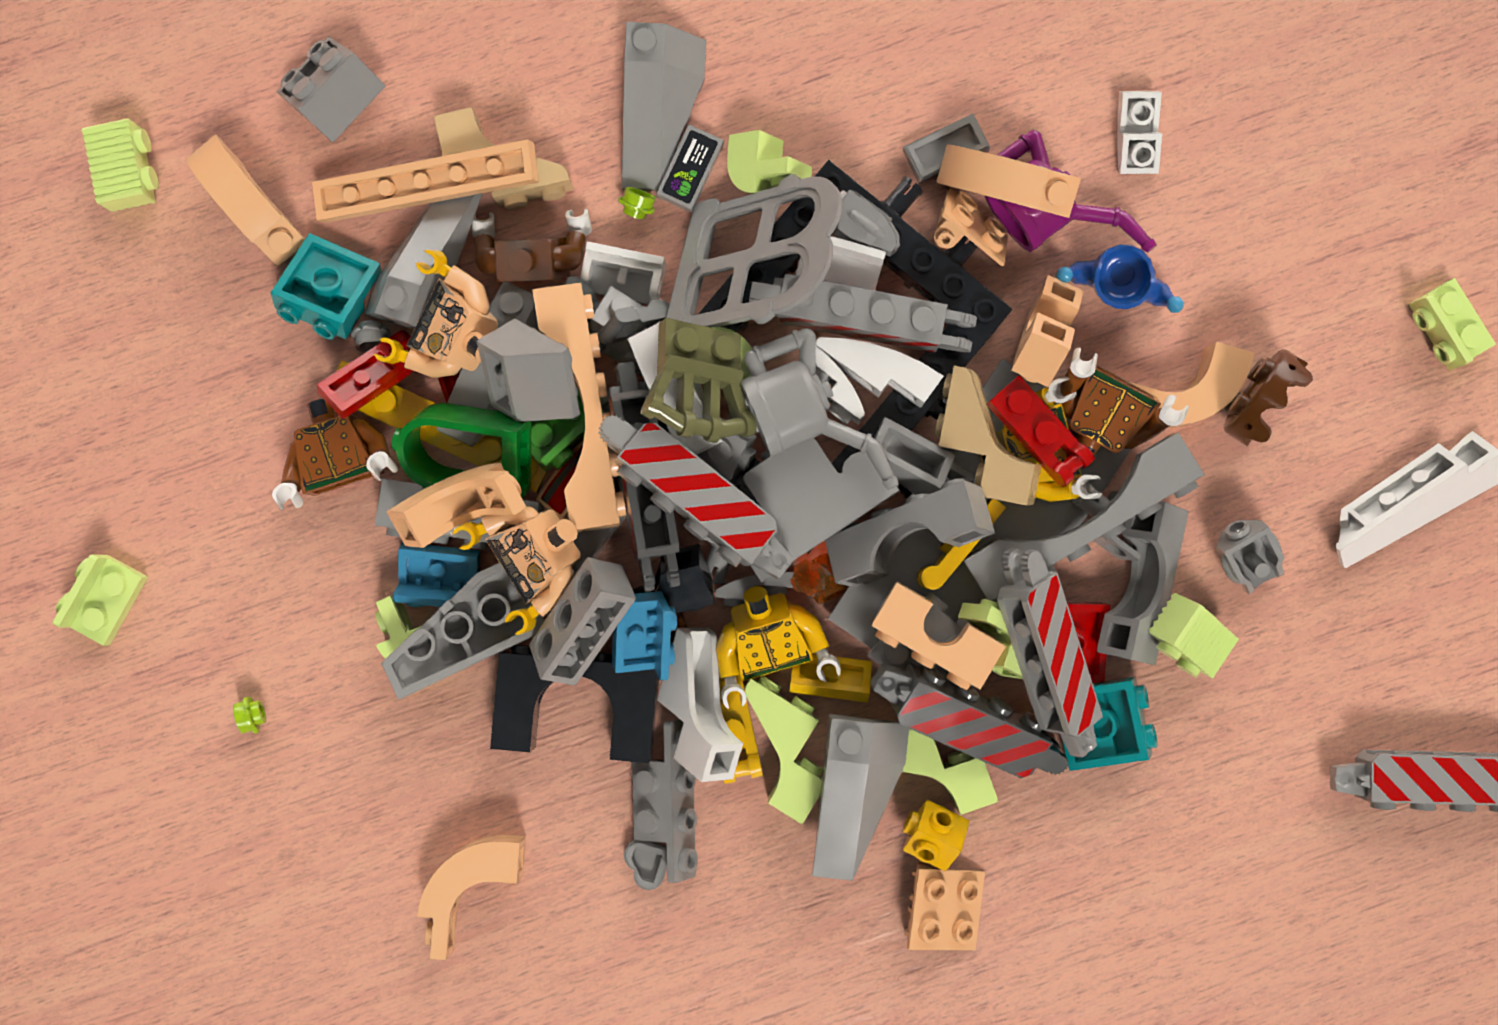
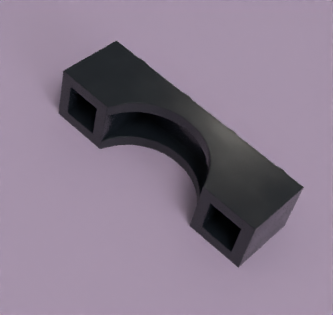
(695, 581)

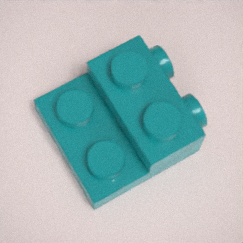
(325, 287)
(1122, 731)

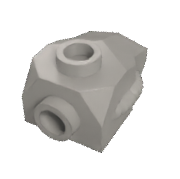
(866, 224)
(1250, 553)

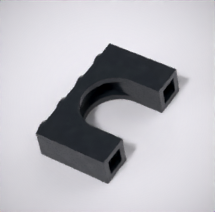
(521, 692)

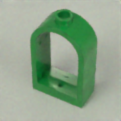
(426, 471)

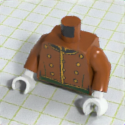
(1111, 409)
(331, 455)

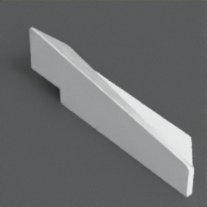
(1416, 496)

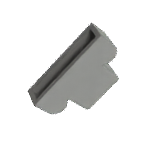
(811, 496)

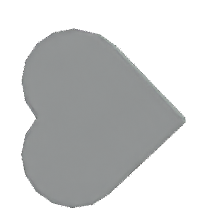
(648, 862)

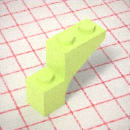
(788, 729)
(961, 775)

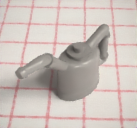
(793, 402)

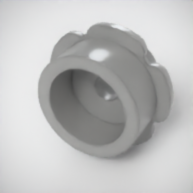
(368, 335)

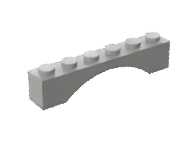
(1155, 474)

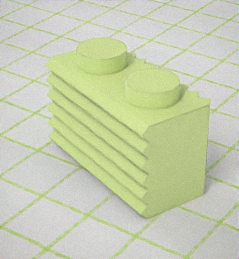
(120, 165)
(1192, 636)

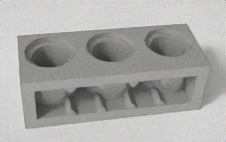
(581, 621)

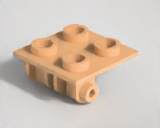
(962, 218)
(944, 909)

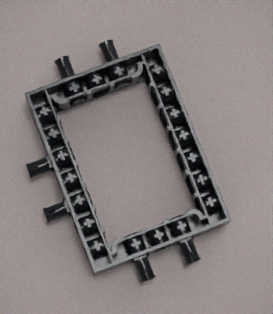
(921, 265)

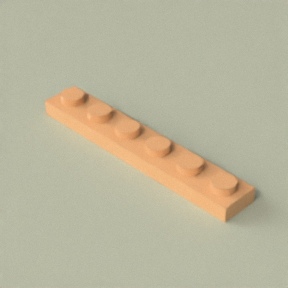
(426, 181)

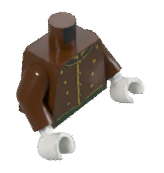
(530, 257)

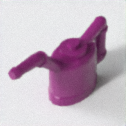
(1032, 226)

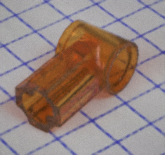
(816, 579)

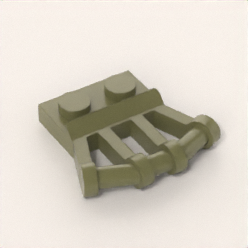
(703, 357)

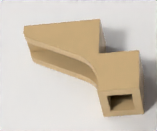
(462, 132)
(971, 429)

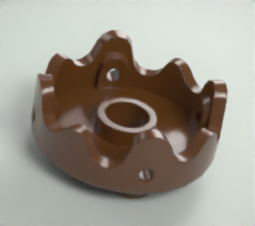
(1265, 391)

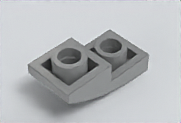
(734, 590)

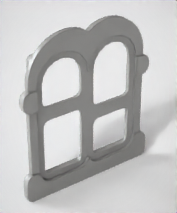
(811, 244)

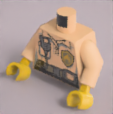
(448, 325)
(534, 553)

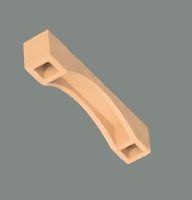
(590, 492)

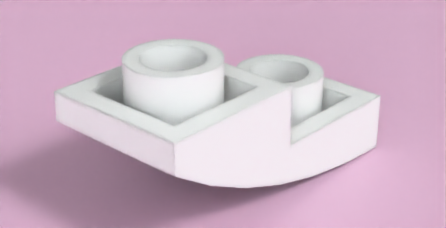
(1138, 132)
(845, 402)

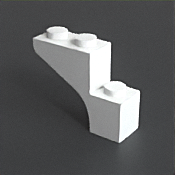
(693, 695)

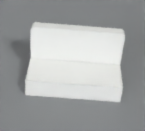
(853, 264)

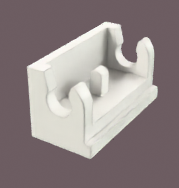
(626, 270)

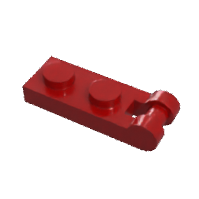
(364, 378)
(1039, 431)

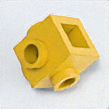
(935, 834)

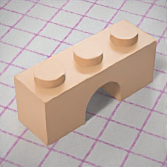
(1047, 331)
(966, 657)

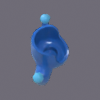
(1122, 279)

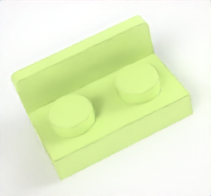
(1451, 325)
(99, 598)

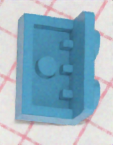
(433, 574)
(644, 636)

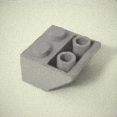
(330, 87)
(528, 374)

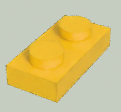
(850, 685)

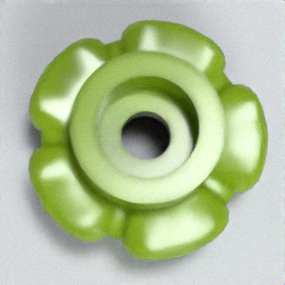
(637, 202)
(249, 715)

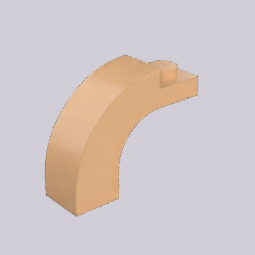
(1008, 180)
(244, 201)
(1215, 385)
(456, 501)
(484, 860)

